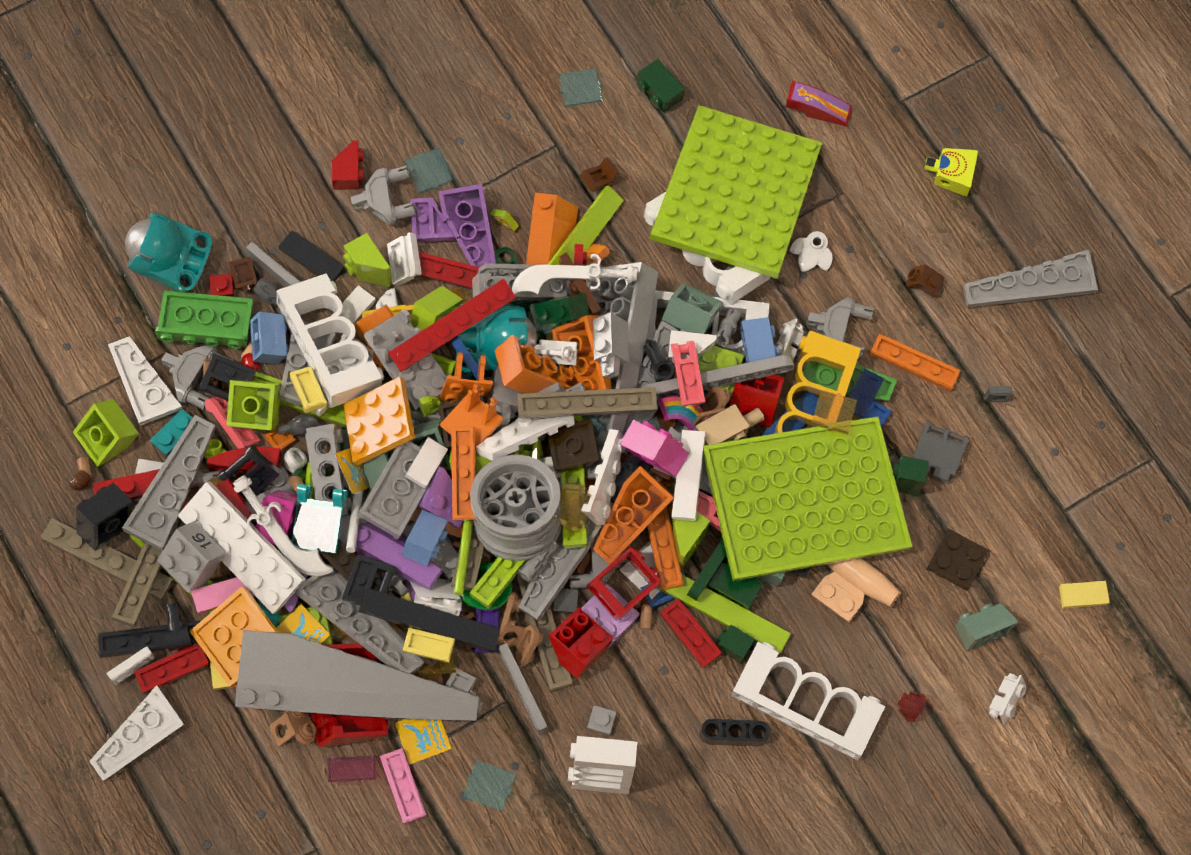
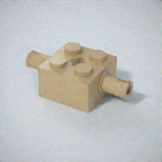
(729, 425)

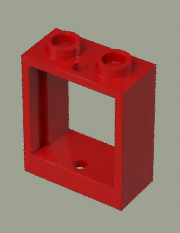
(607, 599)

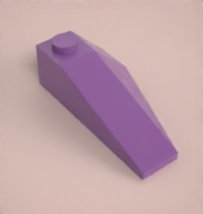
(468, 220)
(381, 546)

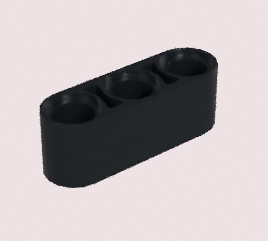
(744, 726)

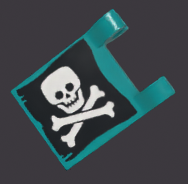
(318, 521)

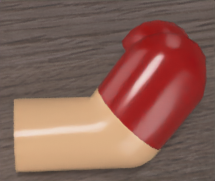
(247, 358)

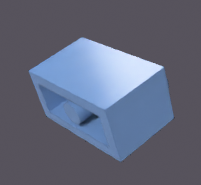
(268, 338)
(758, 339)
(425, 537)

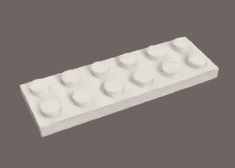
(246, 549)

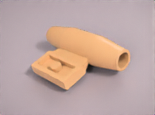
(846, 586)

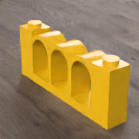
(827, 352)

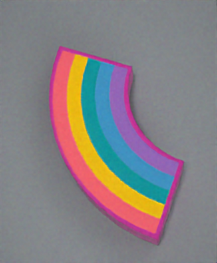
(672, 409)

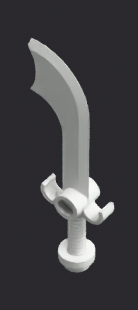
(534, 277)
(304, 561)

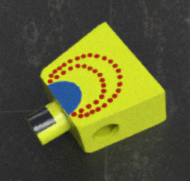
(953, 169)

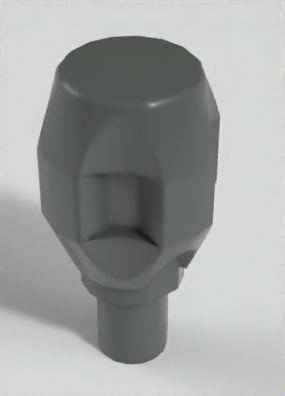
(266, 291)
(298, 425)

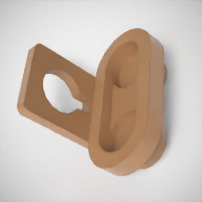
(714, 403)
(512, 605)
(525, 644)
(298, 725)

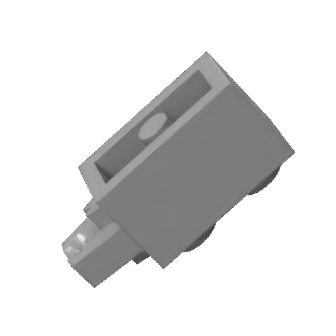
(610, 343)
(506, 398)

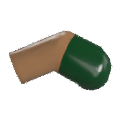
(296, 478)

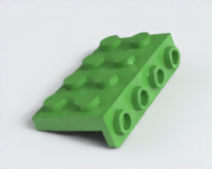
(204, 319)

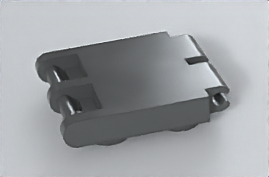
(940, 451)

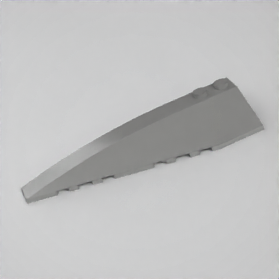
(633, 304)
(305, 676)

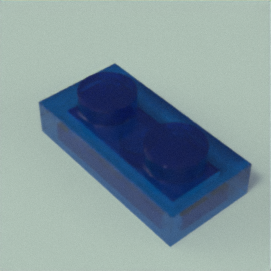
(865, 392)

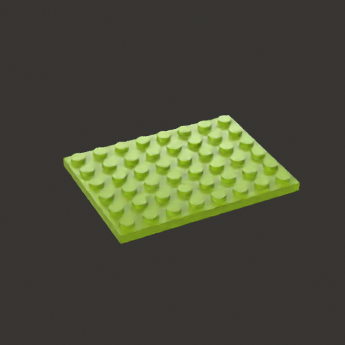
(736, 191)
(805, 498)

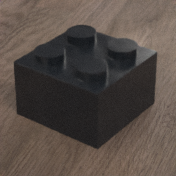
(103, 515)

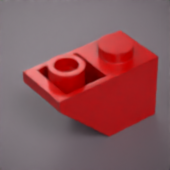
(346, 168)

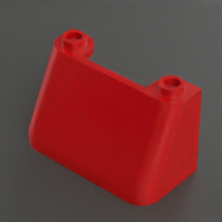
(347, 729)

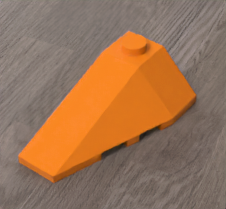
(550, 226)
(587, 369)
(635, 507)

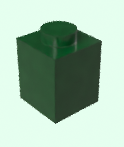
(735, 643)

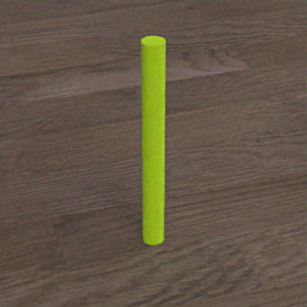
(463, 557)

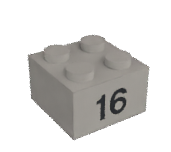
(191, 556)

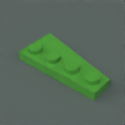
(829, 378)

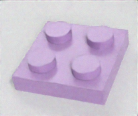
(601, 616)

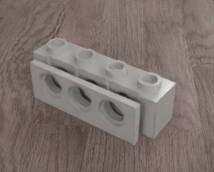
(551, 289)
(316, 439)

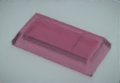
(351, 768)

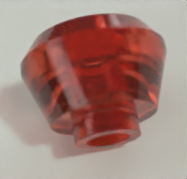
(911, 705)

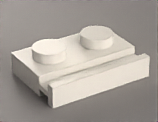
(404, 259)

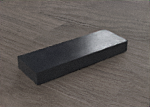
(310, 256)

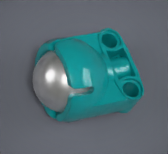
(167, 251)
(493, 331)

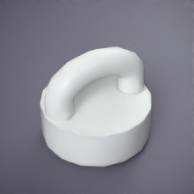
(294, 459)

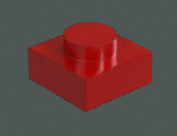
(222, 285)

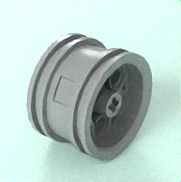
(514, 490)

